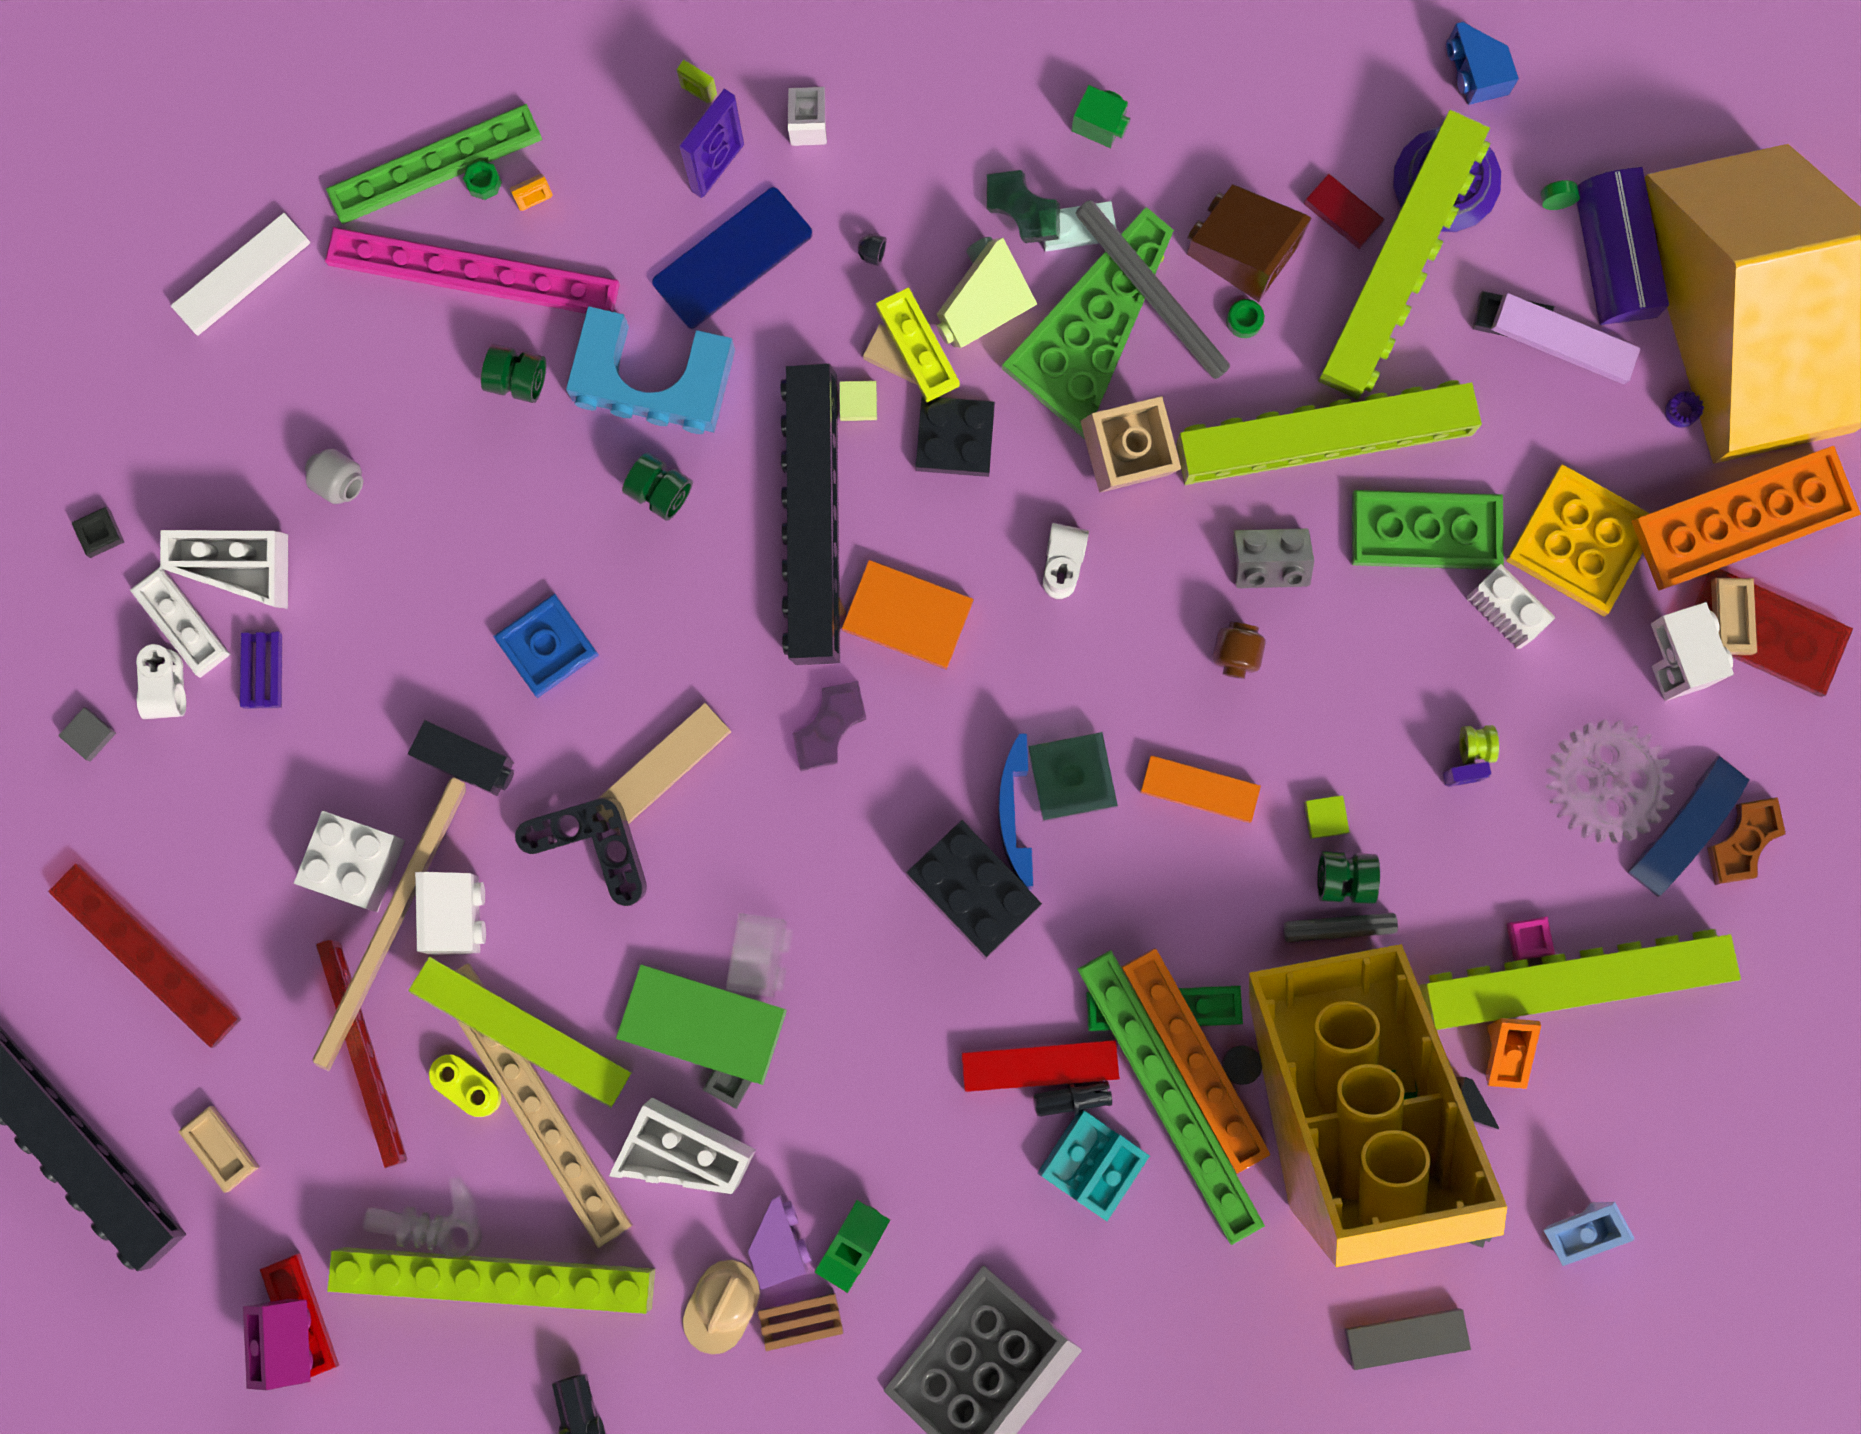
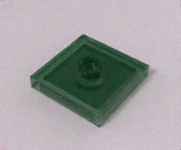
(1072, 776)

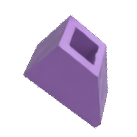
(775, 1248)

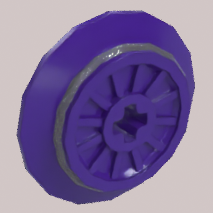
(1480, 196)

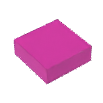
(1530, 938)

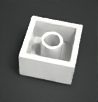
(349, 861)

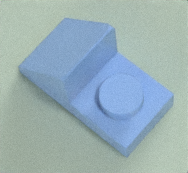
(1589, 1232)

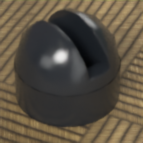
(872, 248)

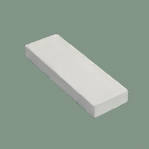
(180, 622)

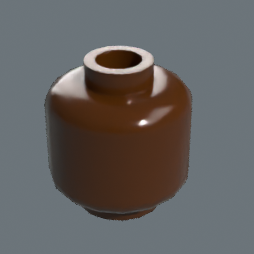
(1239, 649)

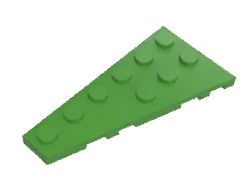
(1081, 340)

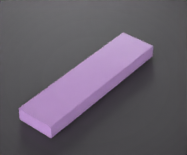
(1565, 338)

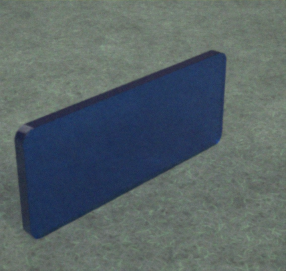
(732, 257)

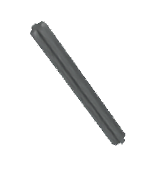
(1152, 289)

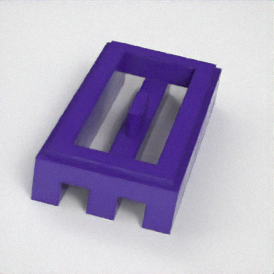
(246, 670)

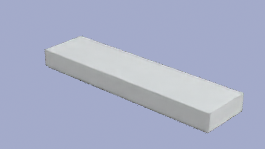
(240, 274)

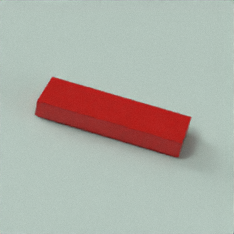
(290, 1281)

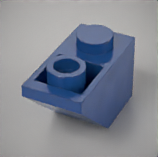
(1481, 63)

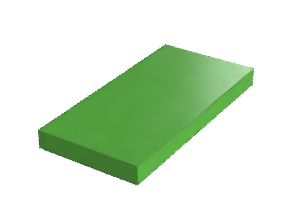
(1427, 529)
(701, 1024)

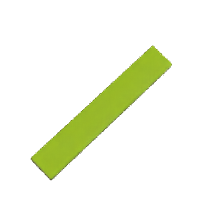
(520, 1032)

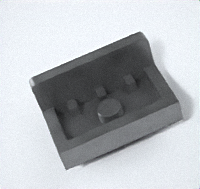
(1273, 558)

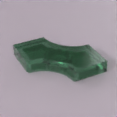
(1035, 216)

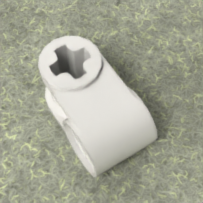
(1064, 555)
(160, 689)

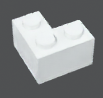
(1690, 652)

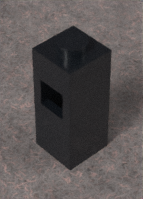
(462, 758)

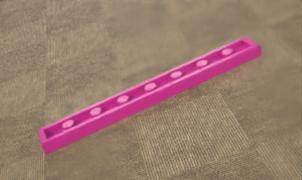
(470, 272)

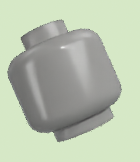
(333, 476)

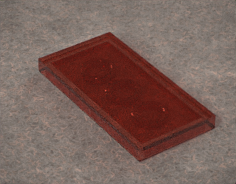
(1790, 639)

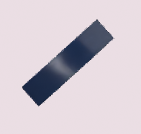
(1691, 827)

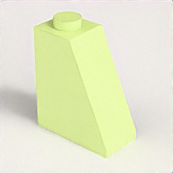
(985, 297)

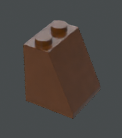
(1247, 239)

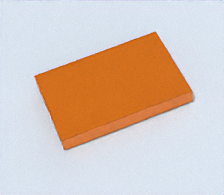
(907, 614)

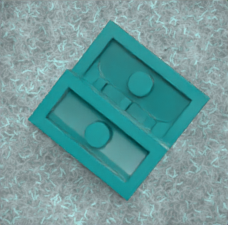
(1093, 1164)

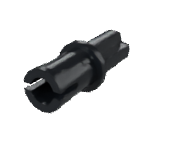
(1072, 1099)

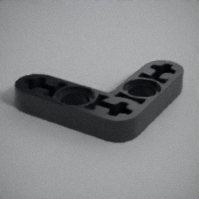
(592, 827)

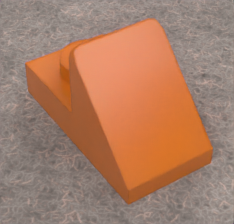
(1512, 1052)

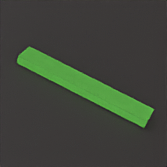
(433, 164)

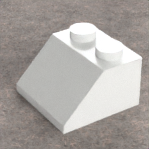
(449, 913)

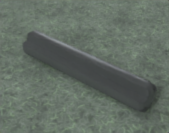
(1340, 927)

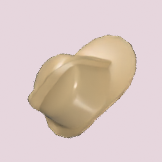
(721, 1307)

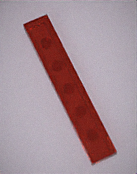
(144, 955)
(364, 1060)

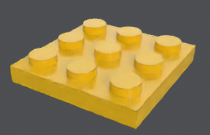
(1580, 541)

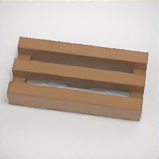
(768, 1329)

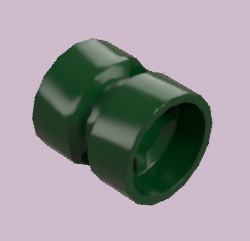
(507, 372)
(653, 484)
(1347, 877)

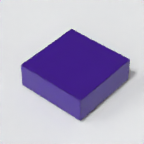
(1467, 774)

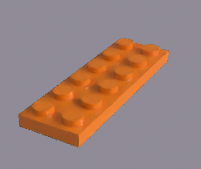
(1745, 517)

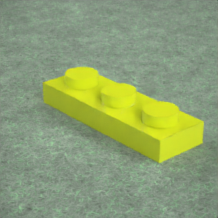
(917, 344)

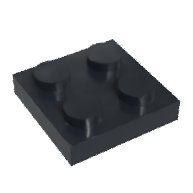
(955, 436)

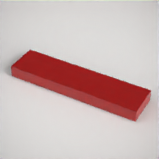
(1040, 1066)

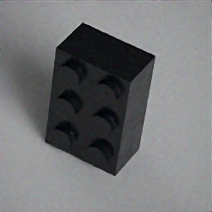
(973, 889)

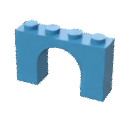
(690, 402)

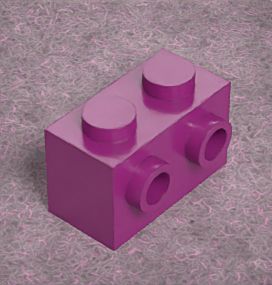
(277, 1344)

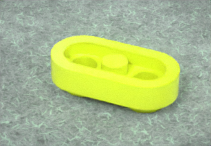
(464, 1084)

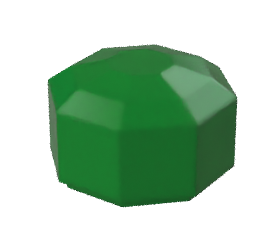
(482, 180)

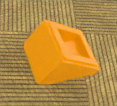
(531, 192)

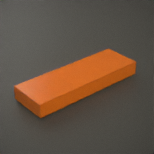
(1200, 789)

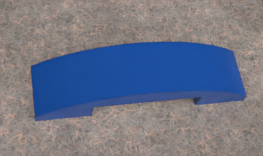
(1016, 766)

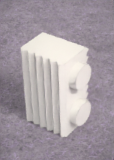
(1510, 607)

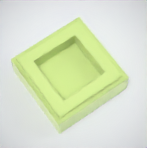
(858, 400)

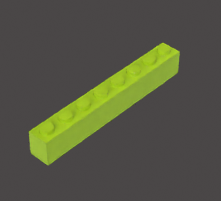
(1404, 255)
(1328, 432)
(1580, 981)
(491, 1280)

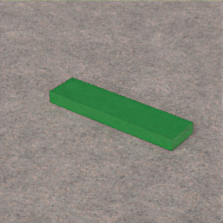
(1208, 1004)

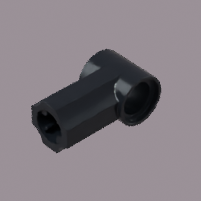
(576, 1406)

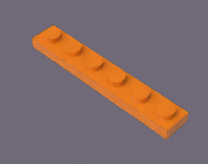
(1195, 1060)

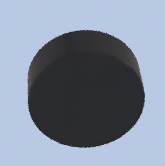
(1242, 1065)

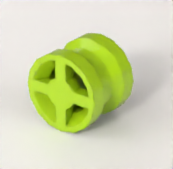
(1479, 744)

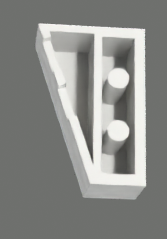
(681, 1152)

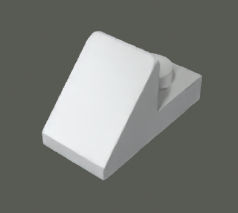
(807, 116)

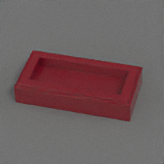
(1344, 211)

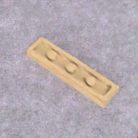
(666, 763)

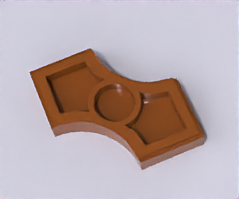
(1739, 853)

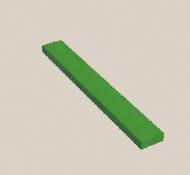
(1171, 1097)

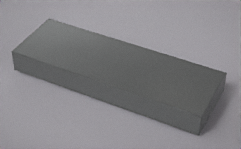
(1407, 1339)

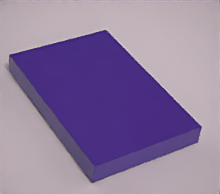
(712, 143)

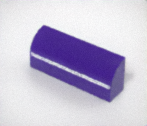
(1621, 247)

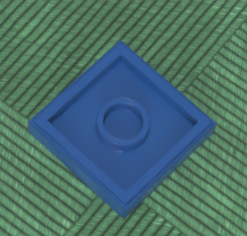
(546, 645)

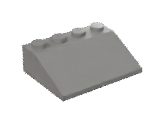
(983, 1363)

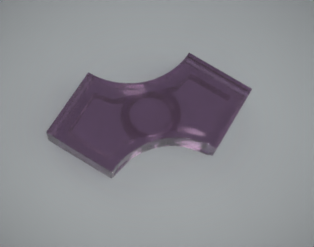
(839, 711)

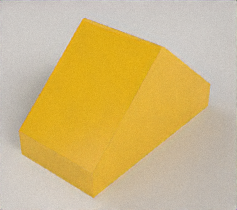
(1763, 297)
(1354, 1156)

